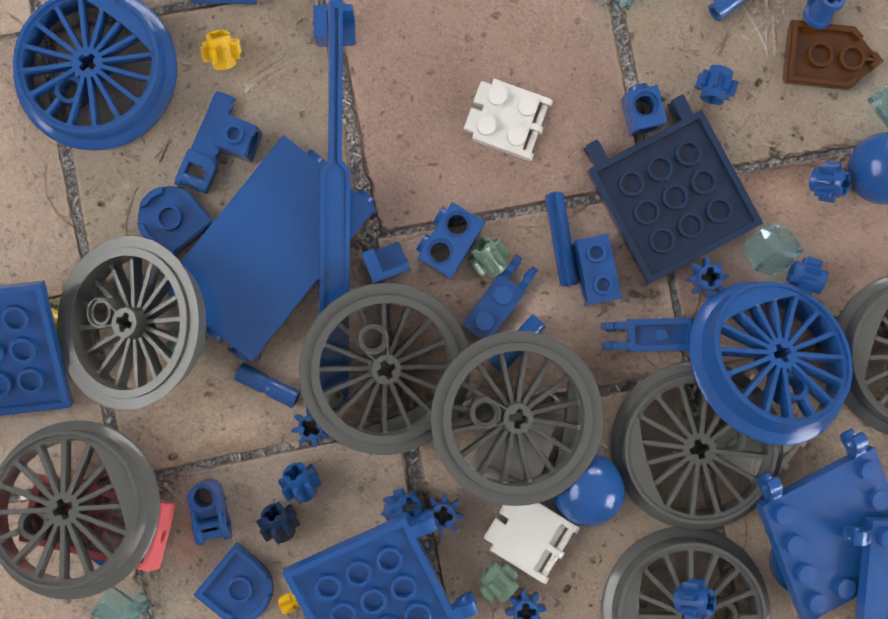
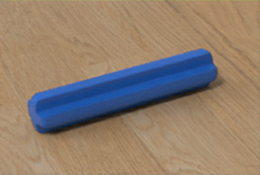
(561, 239)

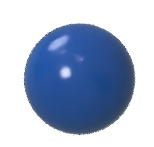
(870, 169)
(595, 495)

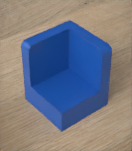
(321, 25)
(386, 263)

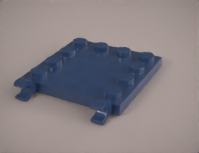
(673, 194)

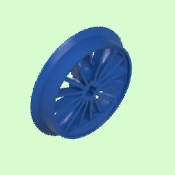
(125, 128)
(773, 358)

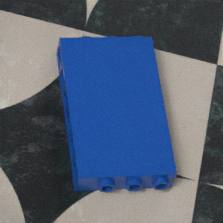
(265, 249)

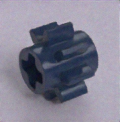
(278, 523)

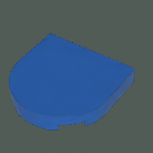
(172, 218)
(237, 586)

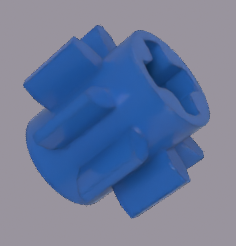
(716, 84)
(830, 181)
(710, 270)
(807, 275)
(303, 427)
(299, 482)
(400, 504)
(449, 521)
(694, 599)
(533, 612)

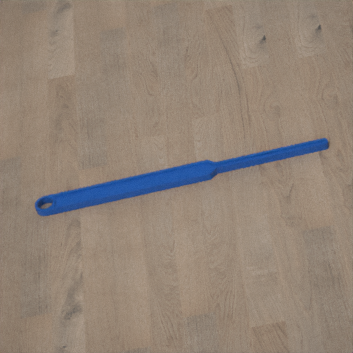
(334, 208)

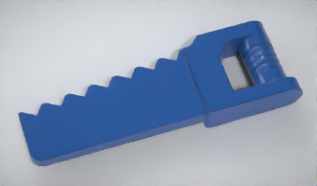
(203, 151)

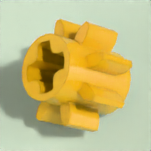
(221, 49)

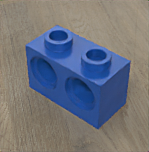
(457, 244)
(596, 270)

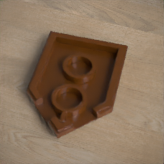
(827, 56)

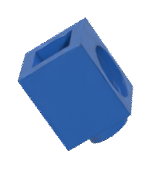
(637, 122)
(238, 138)

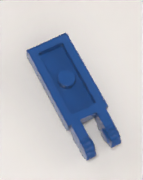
(498, 301)
(651, 334)

